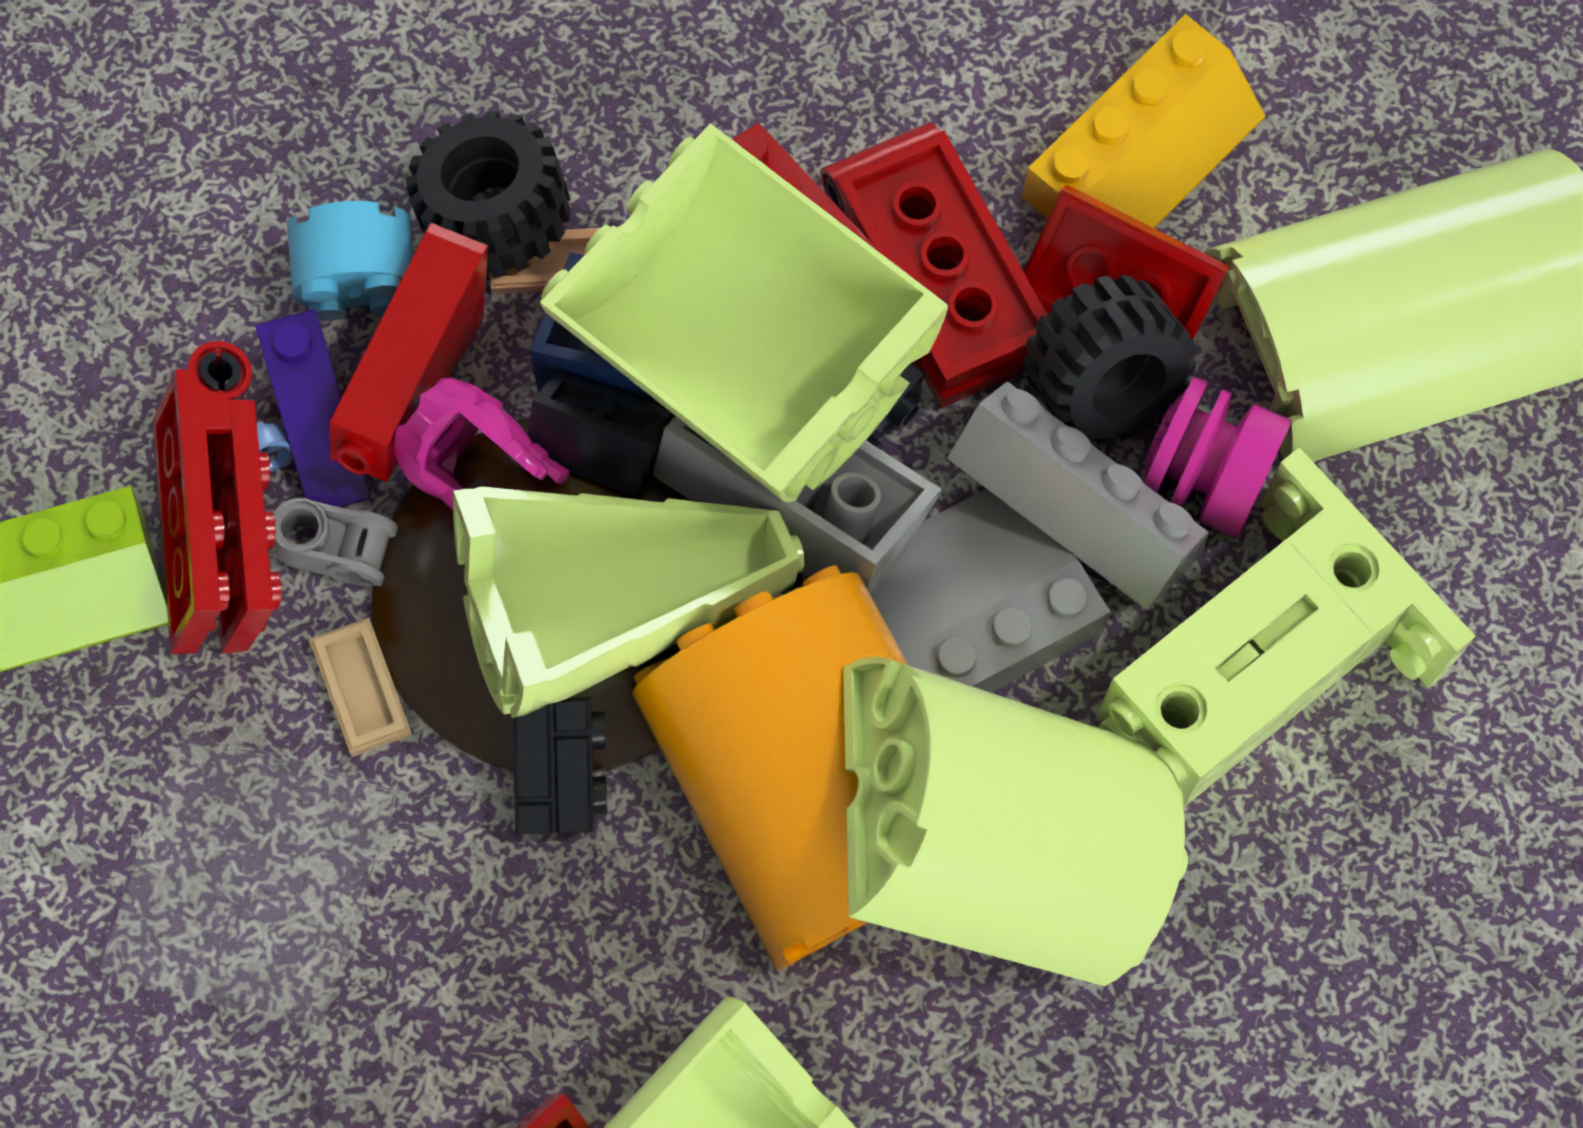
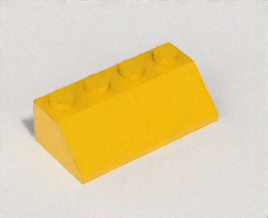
(1152, 130)

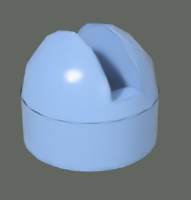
(274, 438)

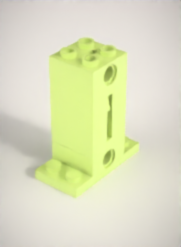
(1281, 635)

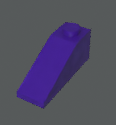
(307, 400)

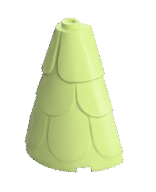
(602, 582)

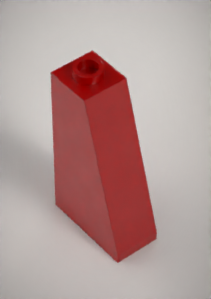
(411, 350)

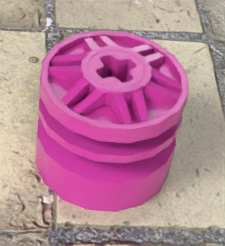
(1215, 456)

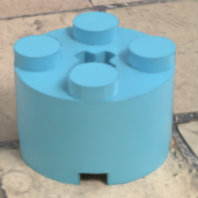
(348, 257)

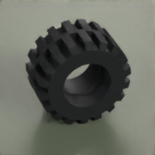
(485, 156)
(1109, 358)

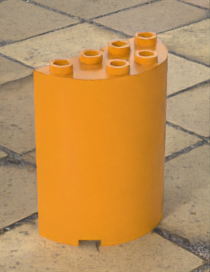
(761, 749)

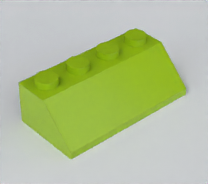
(77, 578)

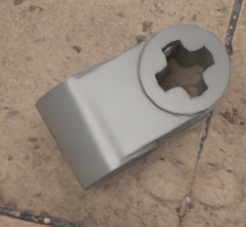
(345, 547)

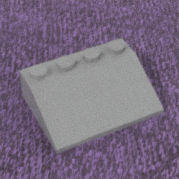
(987, 596)

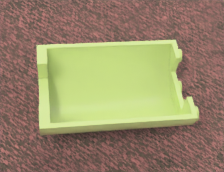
(1417, 302)

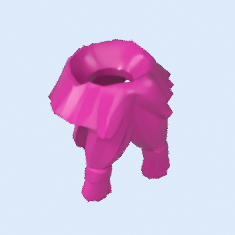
(445, 425)

